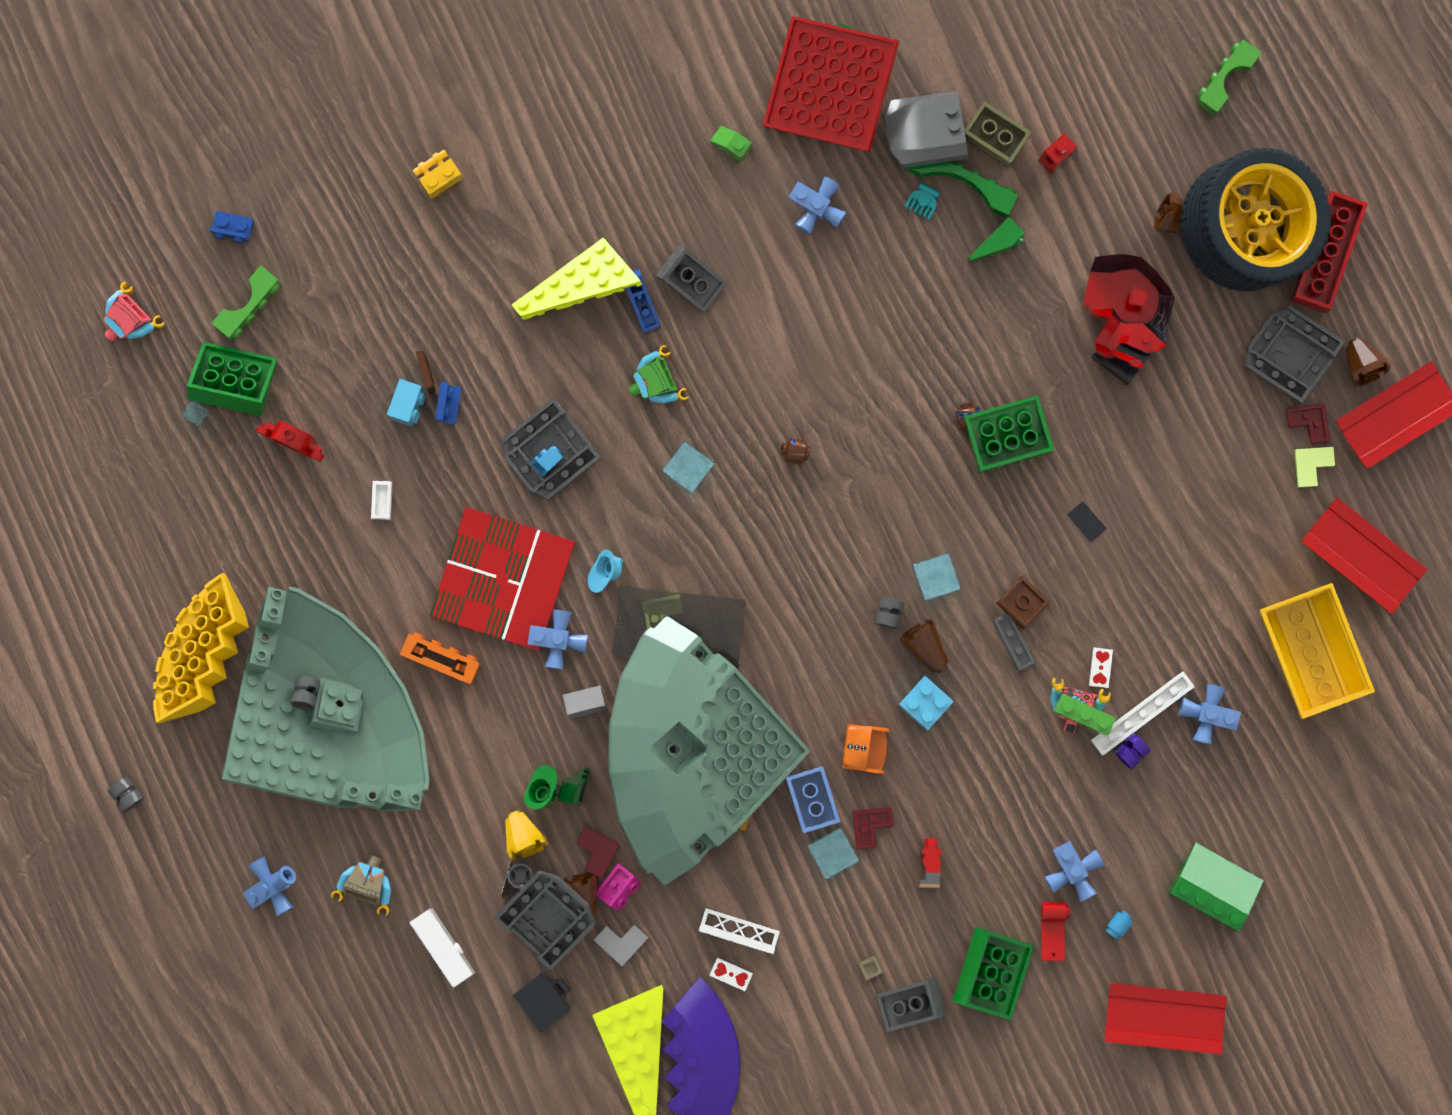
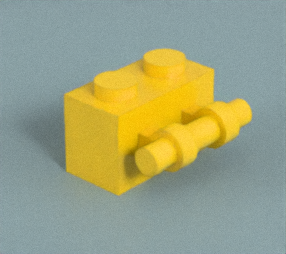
(441, 177)

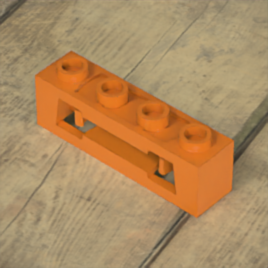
(411, 646)

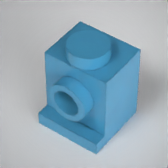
(546, 460)

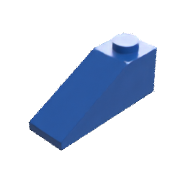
(643, 305)

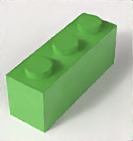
(1084, 715)

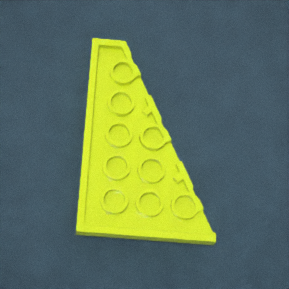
(591, 274)
(633, 1043)

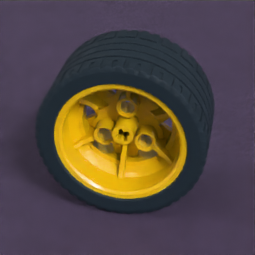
(1301, 209)

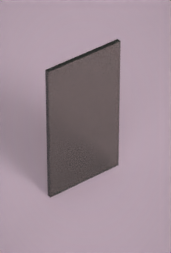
(710, 617)

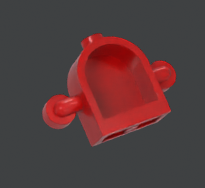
(292, 438)

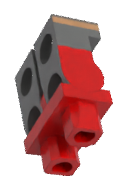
(931, 864)

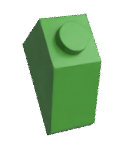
(732, 143)

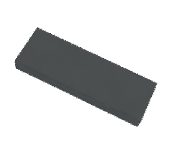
(1014, 642)

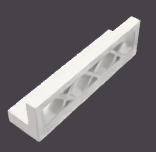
(731, 936)

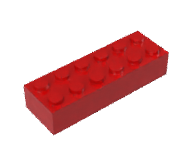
(1321, 282)

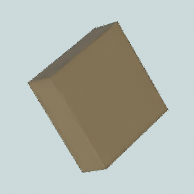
(870, 968)

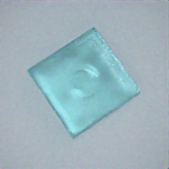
(688, 467)
(936, 576)
(833, 853)

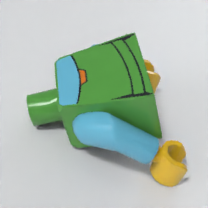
(655, 379)

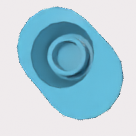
(604, 570)

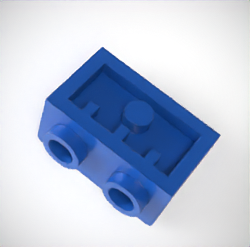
(232, 226)
(448, 403)

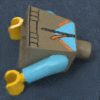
(365, 883)

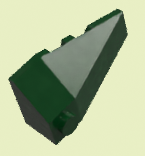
(573, 788)

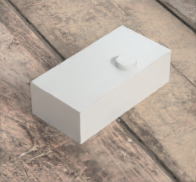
(442, 947)

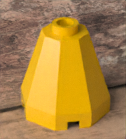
(523, 836)

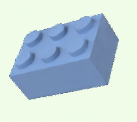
(812, 799)

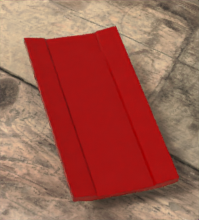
(1397, 415)
(1364, 555)
(1165, 1018)

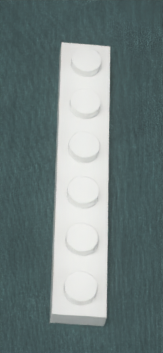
(1143, 713)

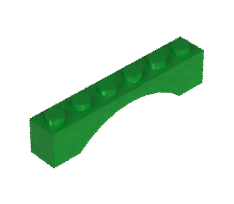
(997, 198)

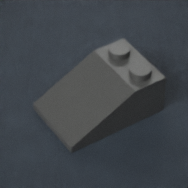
(691, 278)
(911, 1005)

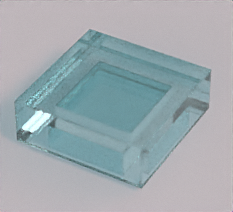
(195, 413)

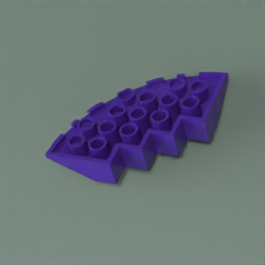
(704, 1054)

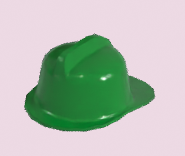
(541, 788)

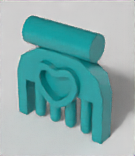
(925, 198)

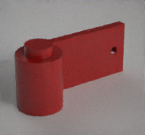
(1053, 930)

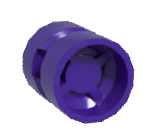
(1132, 751)

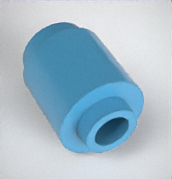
(1119, 925)

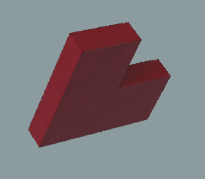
(1314, 418)
(866, 821)
(602, 849)

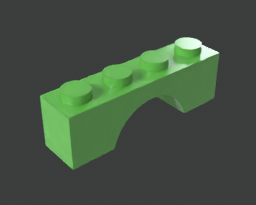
(1242, 59)
(232, 322)

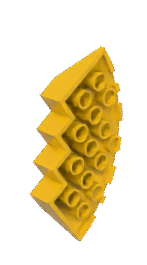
(197, 651)

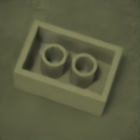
(996, 134)

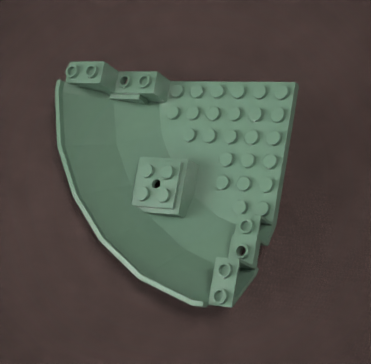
(329, 751)
(725, 755)

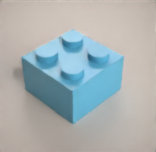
(406, 403)
(925, 703)

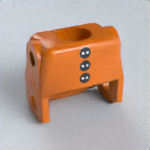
(865, 748)

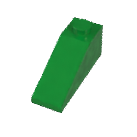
(1001, 240)

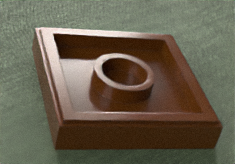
(425, 371)
(1022, 602)

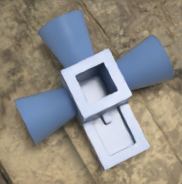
(816, 205)
(557, 639)
(1210, 714)
(1074, 870)
(270, 886)

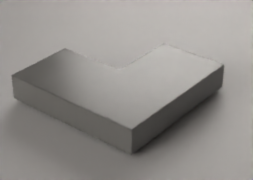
(621, 948)

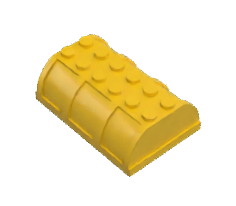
(1316, 651)

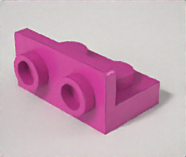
(618, 887)

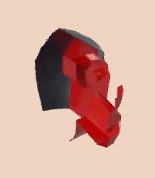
(1133, 302)

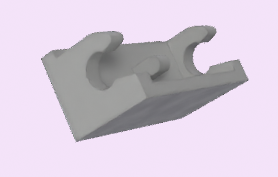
(584, 702)

